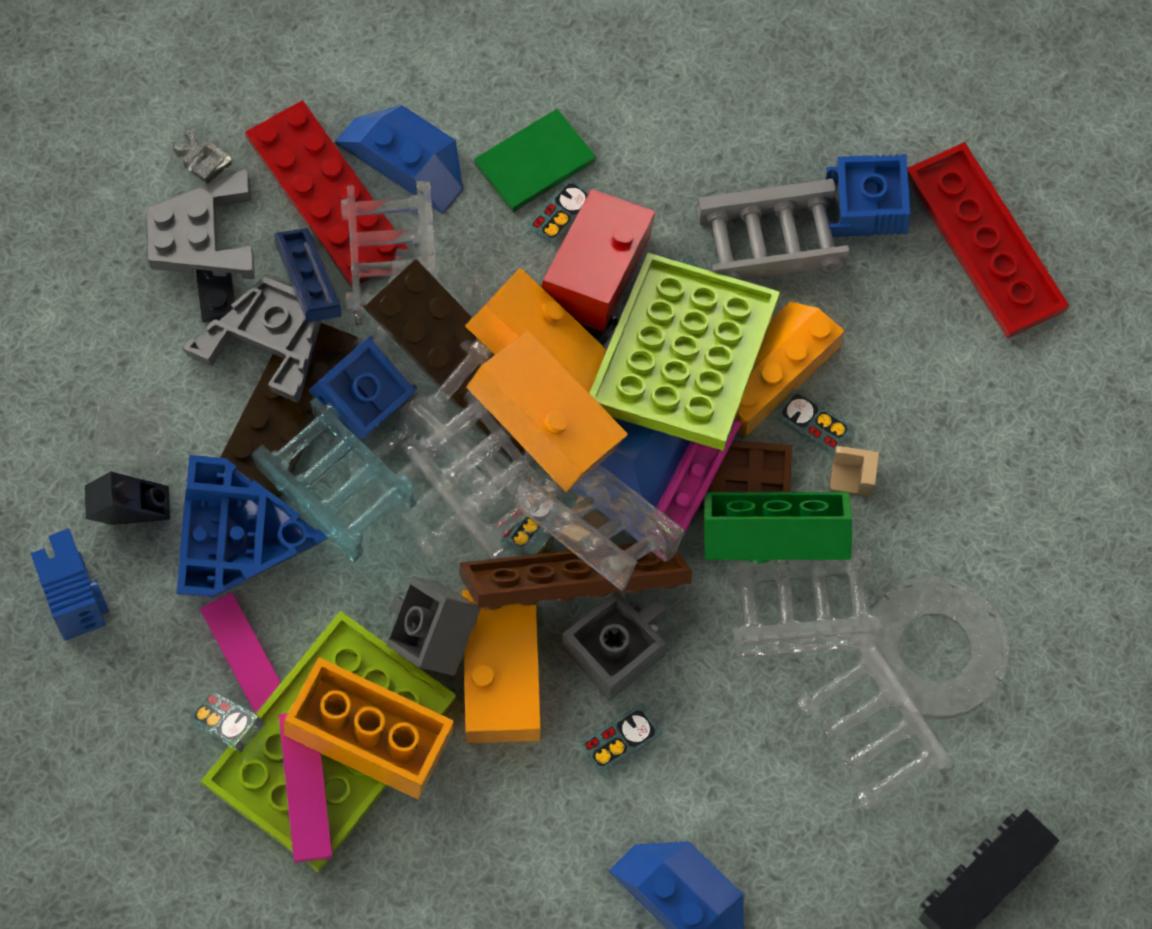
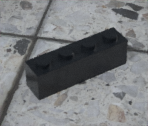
(991, 876)

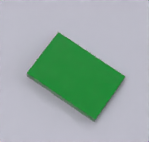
(534, 160)

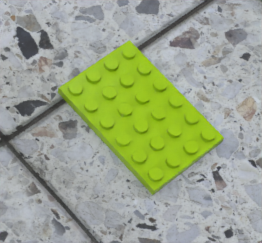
(684, 351)
(256, 779)

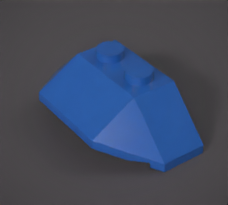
(406, 152)
(680, 887)

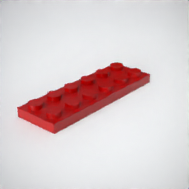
(316, 181)
(986, 240)

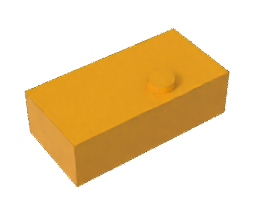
(524, 306)
(546, 410)
(502, 676)
(368, 728)

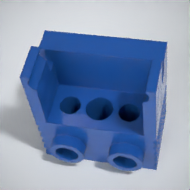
(871, 195)
(363, 388)
(72, 597)

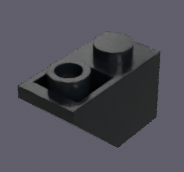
(126, 500)

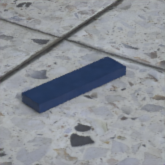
(307, 275)

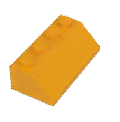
(792, 350)

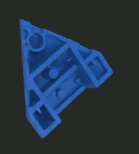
(645, 460)
(233, 529)

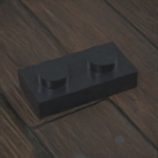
(215, 295)

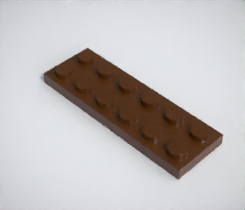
(561, 578)

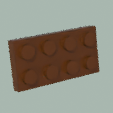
(753, 469)

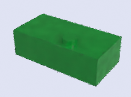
(777, 526)

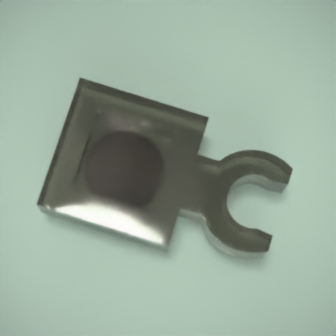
(202, 159)

